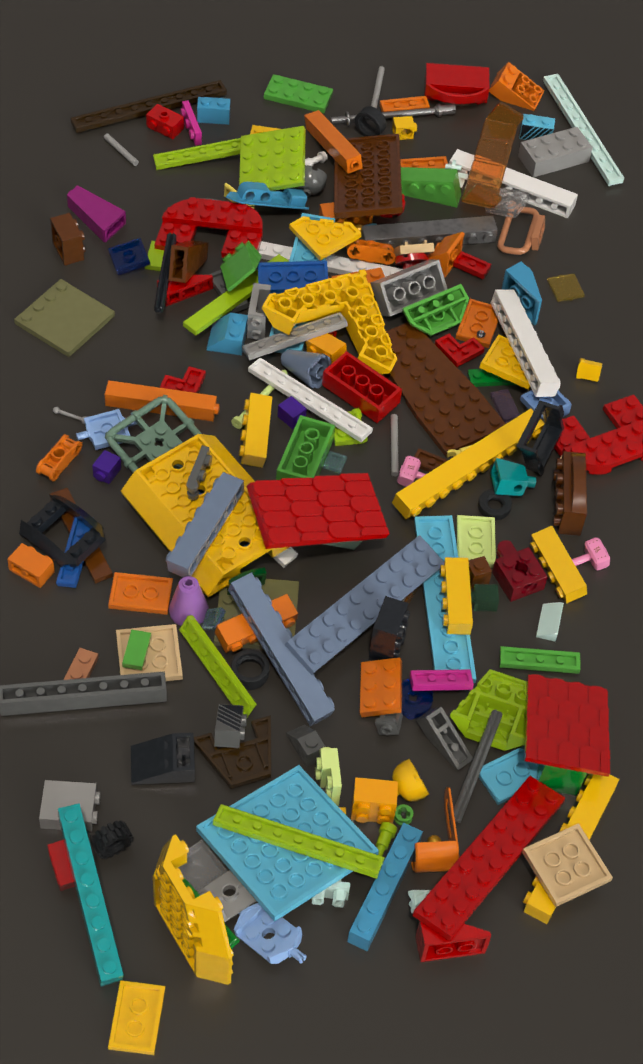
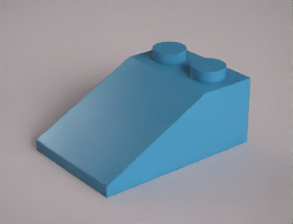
(523, 282)

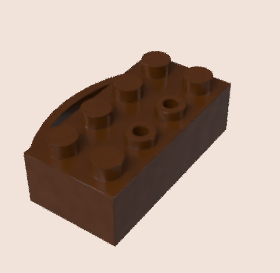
(570, 493)

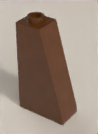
(187, 259)

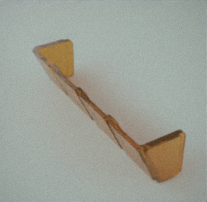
(492, 157)

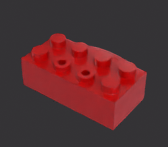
(456, 83)

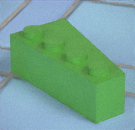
(432, 185)

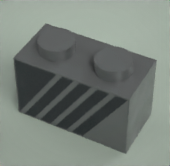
(230, 726)

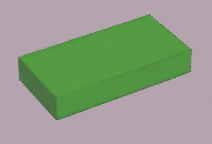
(136, 649)

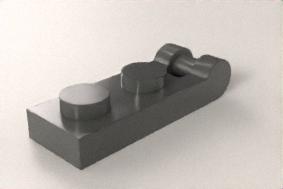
(198, 472)

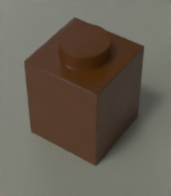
(479, 571)

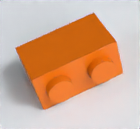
(31, 565)

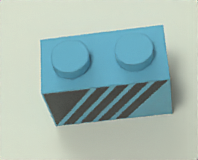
(536, 126)

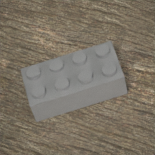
(555, 151)
(408, 286)

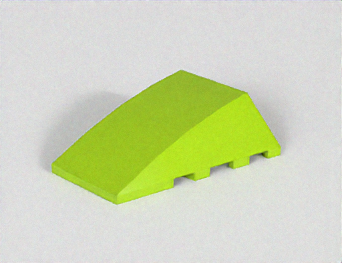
(492, 693)

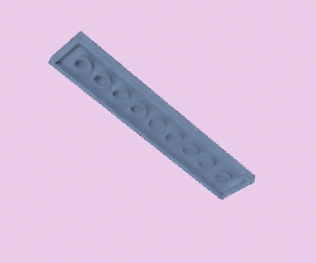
(361, 605)

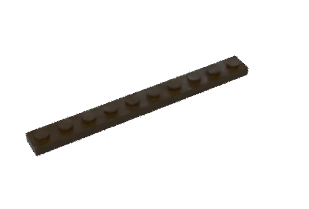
(142, 107)

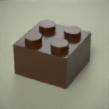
(67, 238)

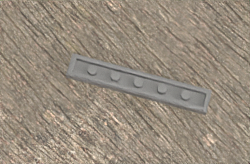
(297, 335)

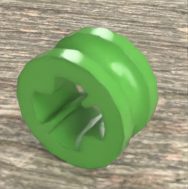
(409, 812)

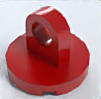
(411, 260)

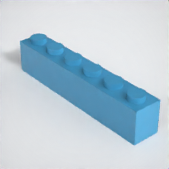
(384, 887)

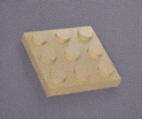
(162, 652)
(567, 865)

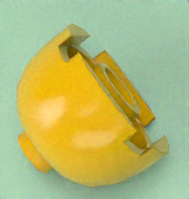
(409, 782)

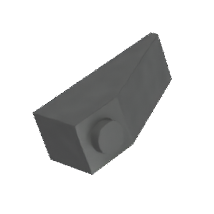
(444, 737)

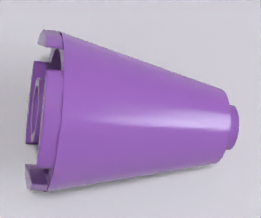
(188, 601)

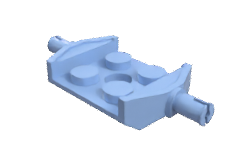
(256, 923)

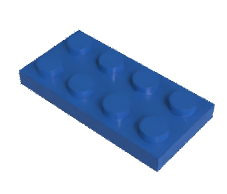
(291, 274)

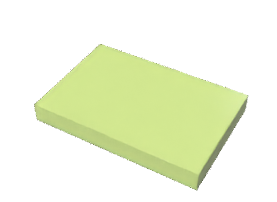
(476, 537)

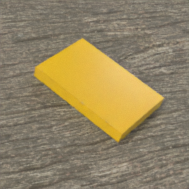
(136, 1017)

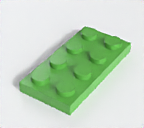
(298, 93)

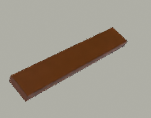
(94, 562)

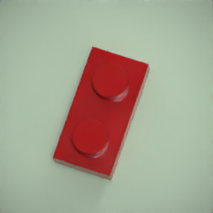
(472, 265)

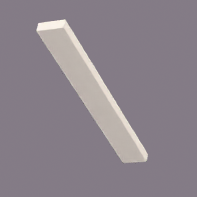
(310, 400)

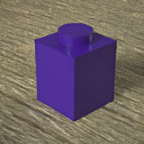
(290, 411)
(106, 467)

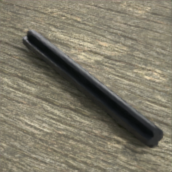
(164, 274)

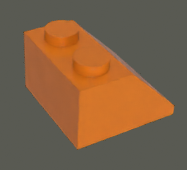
(448, 251)

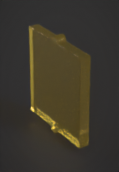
(566, 287)

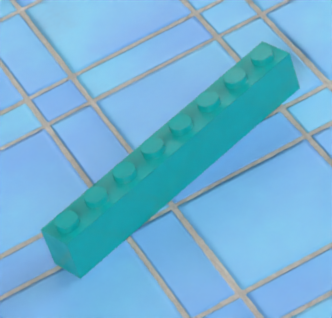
(90, 895)

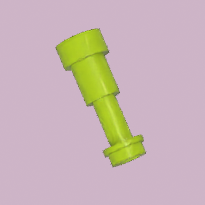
(387, 832)

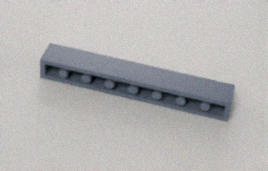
(273, 635)

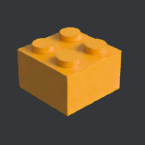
(374, 800)

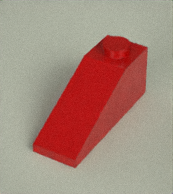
(180, 291)

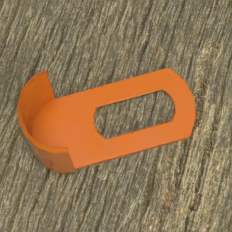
(441, 854)

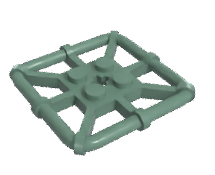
(146, 440)

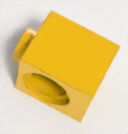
(404, 127)

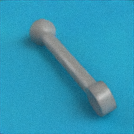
(56, 410)

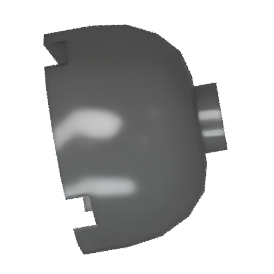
(314, 181)

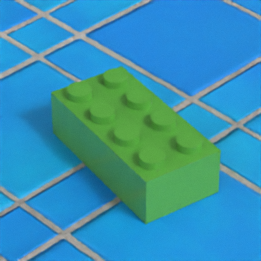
(306, 449)

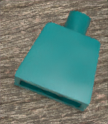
(510, 478)

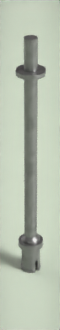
(438, 110)

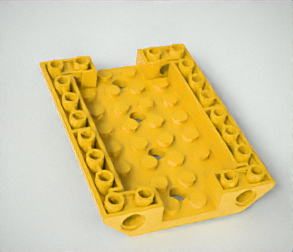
(162, 501)

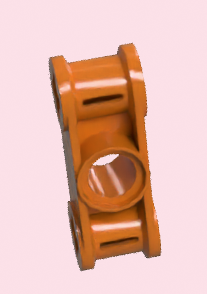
(371, 251)
(59, 457)

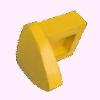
(588, 370)

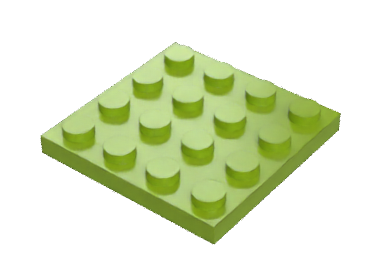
(274, 158)

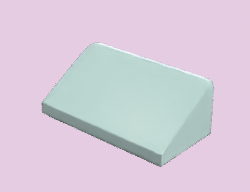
(549, 621)

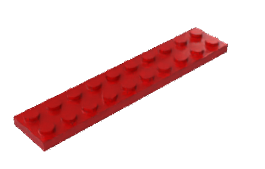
(488, 858)

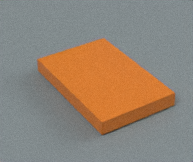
(478, 317)
(140, 593)

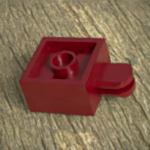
(510, 571)

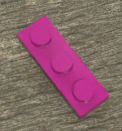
(191, 123)
(441, 680)

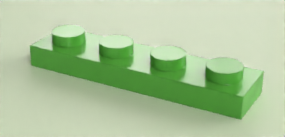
(540, 660)

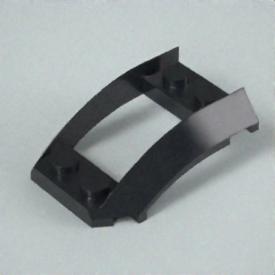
(47, 516)

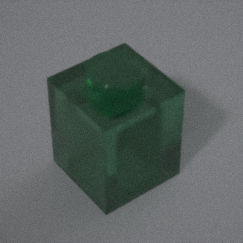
(485, 597)

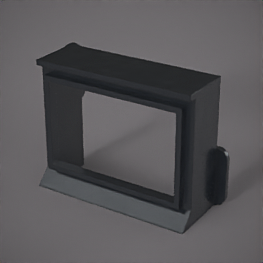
(538, 456)

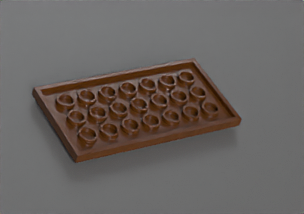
(375, 187)

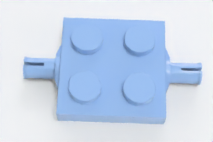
(100, 424)

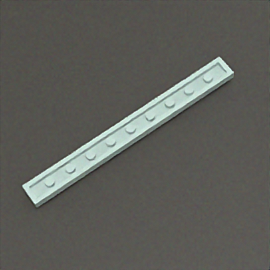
(577, 119)

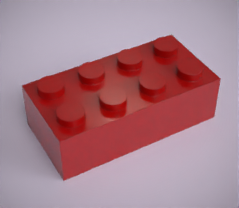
(361, 387)

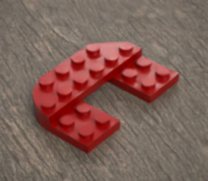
(185, 216)
(612, 447)

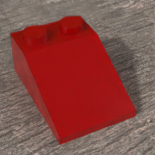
(465, 942)

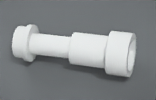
(321, 157)

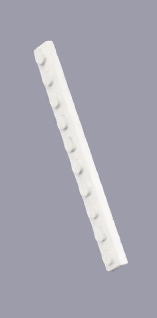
(334, 263)

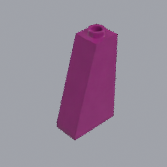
(96, 212)

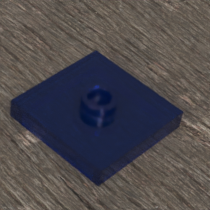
(129, 256)

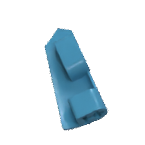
(259, 194)

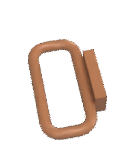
(533, 237)

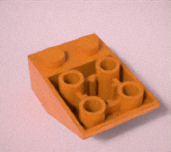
(516, 88)

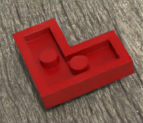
(459, 353)
(190, 383)

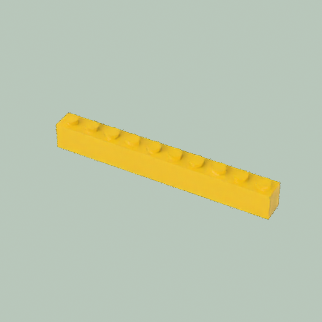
(463, 466)

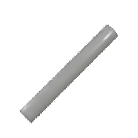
(121, 149)

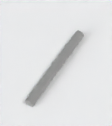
(377, 86)
(394, 445)

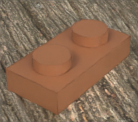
(82, 664)

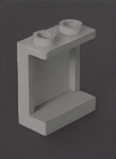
(256, 316)

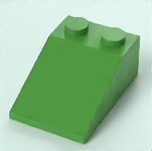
(239, 264)

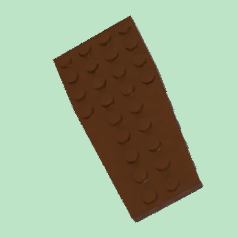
(438, 392)

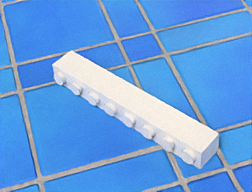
(541, 193)
(525, 343)

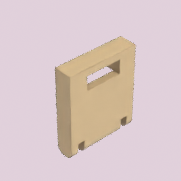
(405, 249)

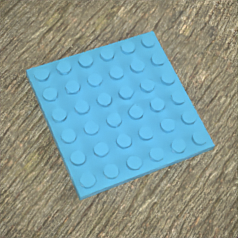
(275, 875)

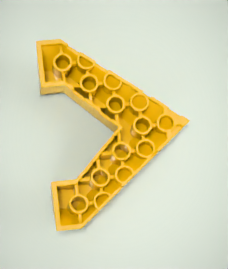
(345, 294)

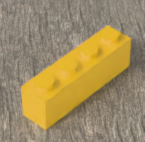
(256, 430)
(558, 564)
(457, 596)

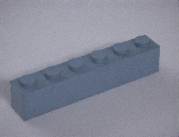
(205, 525)

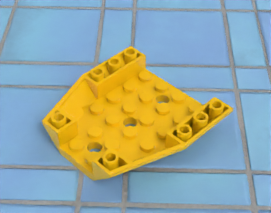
(192, 921)

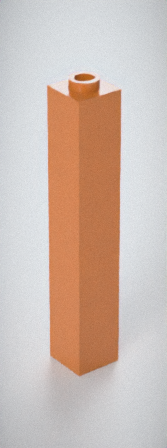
(333, 142)
(137, 396)

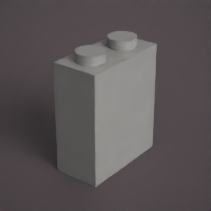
(62, 794)

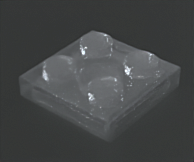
(510, 204)

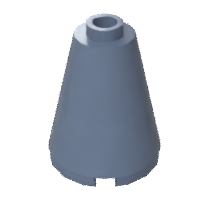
(306, 366)

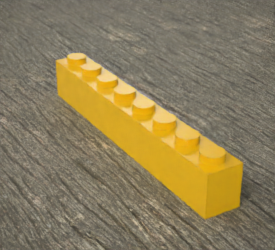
(587, 813)

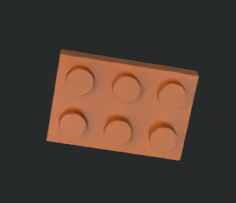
(381, 687)

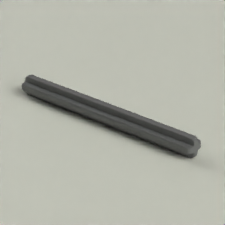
(476, 765)

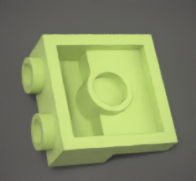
(328, 773)

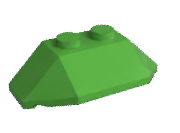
(438, 311)

